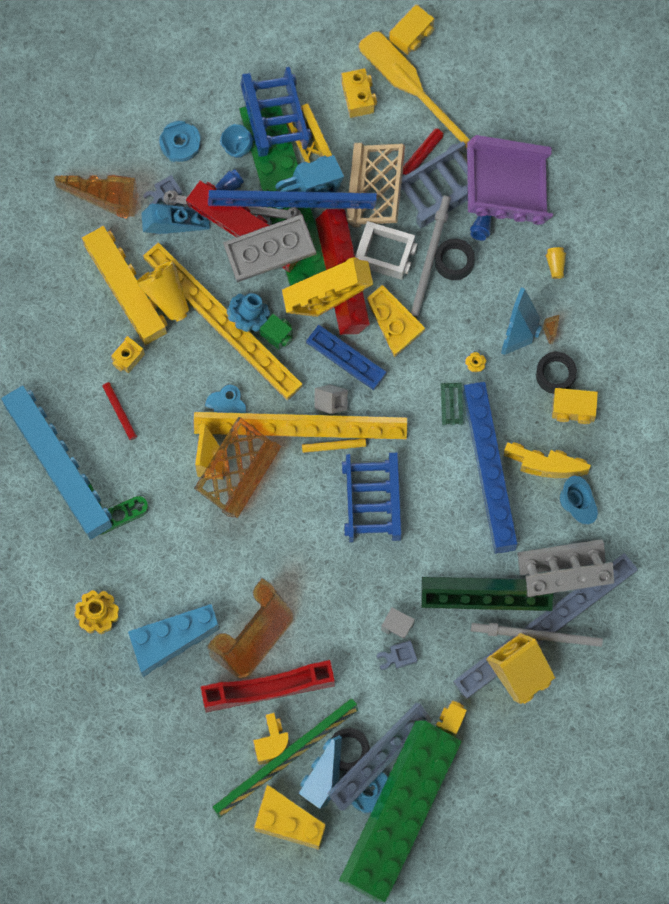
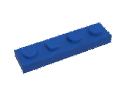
(346, 357)

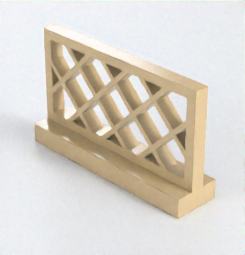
(359, 178)

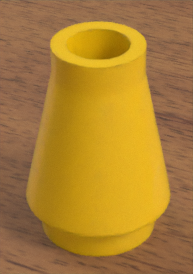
(556, 262)

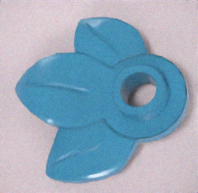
(220, 403)

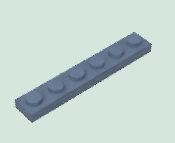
(376, 759)

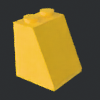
(521, 668)

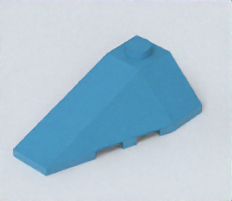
(523, 324)

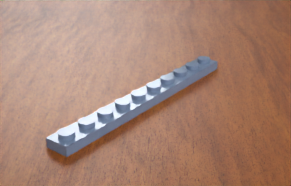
(550, 621)

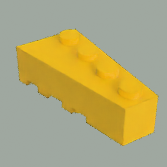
(327, 288)

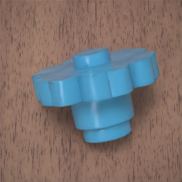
(248, 312)

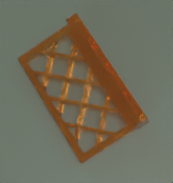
(249, 479)

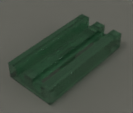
(452, 421)

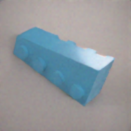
(171, 637)

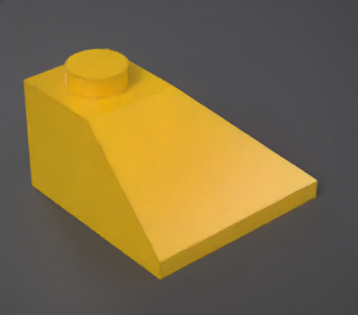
(205, 452)

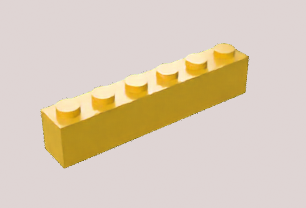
(124, 285)

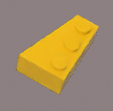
(288, 821)

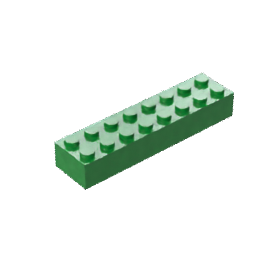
(400, 811)

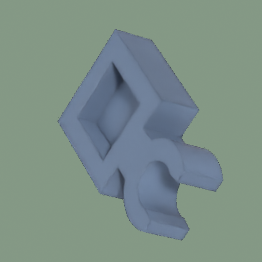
(162, 187)
(401, 655)

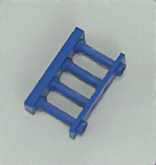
(260, 123)
(391, 507)

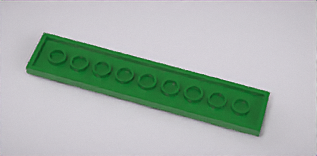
(278, 166)

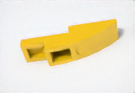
(554, 466)

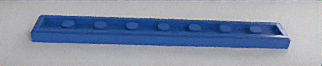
(292, 199)

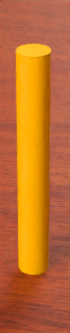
(335, 445)

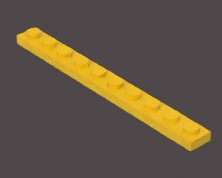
(217, 317)
(306, 425)

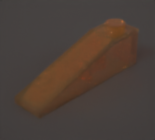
(112, 194)

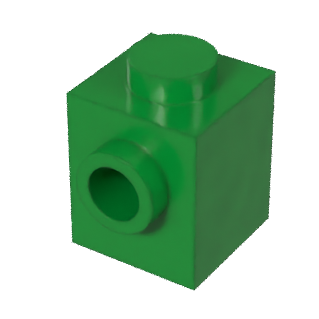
(277, 332)

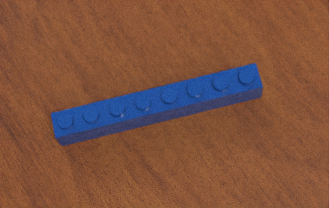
(489, 468)

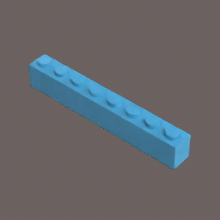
(56, 462)

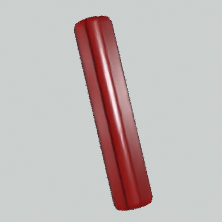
(423, 151)

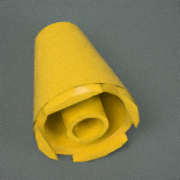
(165, 290)

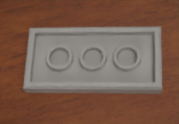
(269, 248)

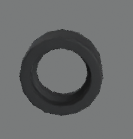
(454, 274)
(558, 357)
(359, 736)

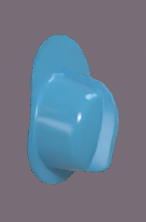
(578, 500)

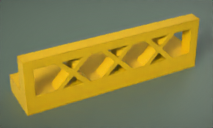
(316, 135)

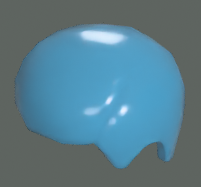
(236, 140)

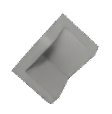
(331, 399)
(397, 623)

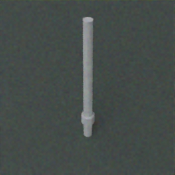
(441, 218)
(494, 630)

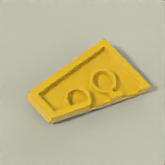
(394, 320)

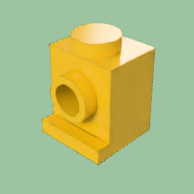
(129, 362)
(452, 718)

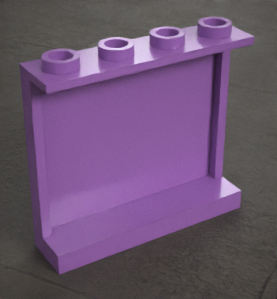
(507, 179)

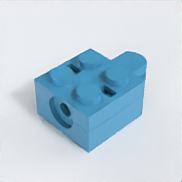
(317, 176)

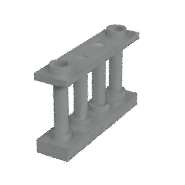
(563, 557)

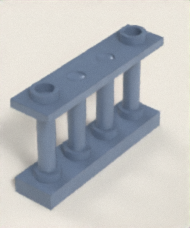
(459, 194)

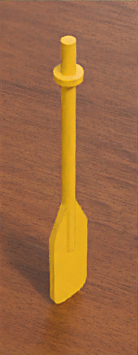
(402, 75)

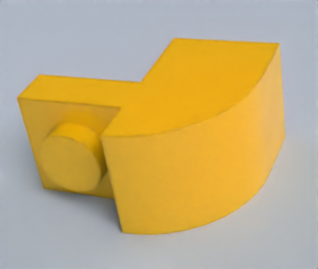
(271, 746)

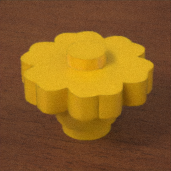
(96, 612)

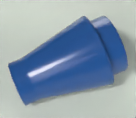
(230, 181)
(481, 228)

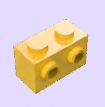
(357, 92)

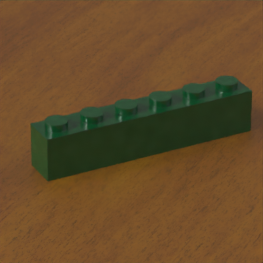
(481, 594)

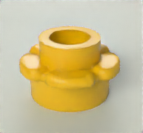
(475, 356)

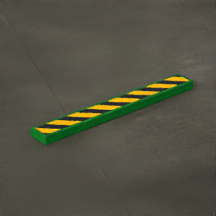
(285, 758)

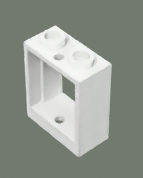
(380, 266)

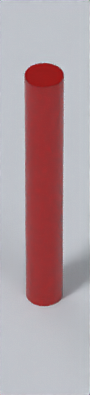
(119, 411)

